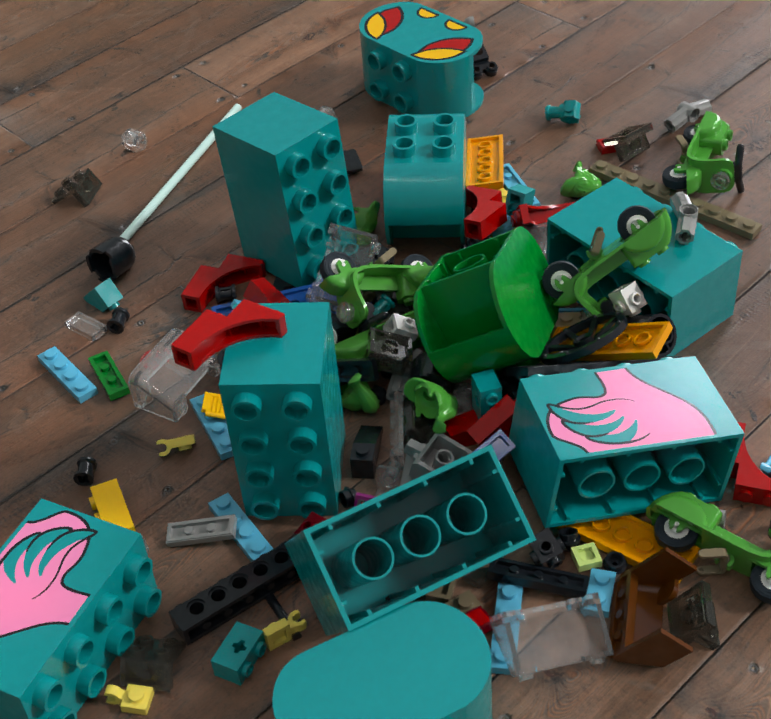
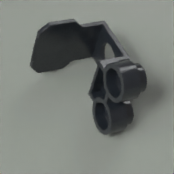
(482, 64)

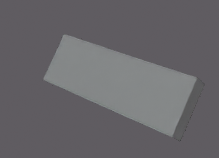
(201, 530)

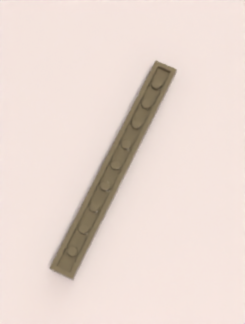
(707, 212)

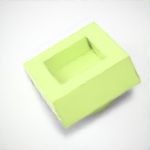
(586, 557)

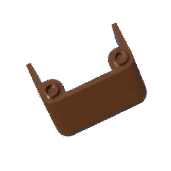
(638, 611)

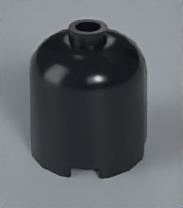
(111, 258)

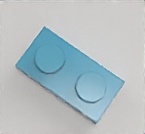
(603, 583)

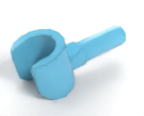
(766, 467)

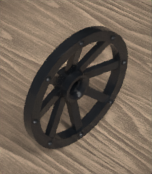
(587, 342)

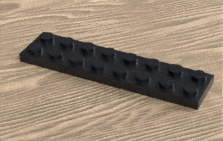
(529, 370)

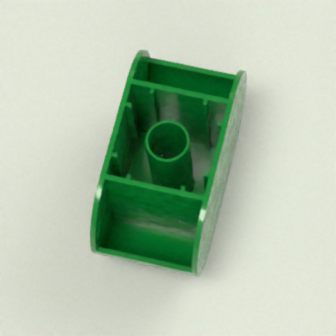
(486, 307)

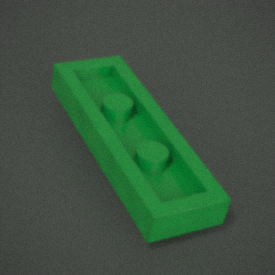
(109, 375)

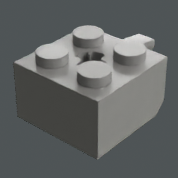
(433, 455)

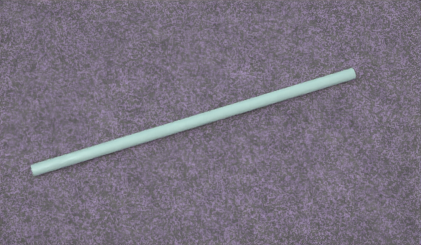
(174, 180)

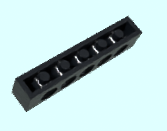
(233, 594)

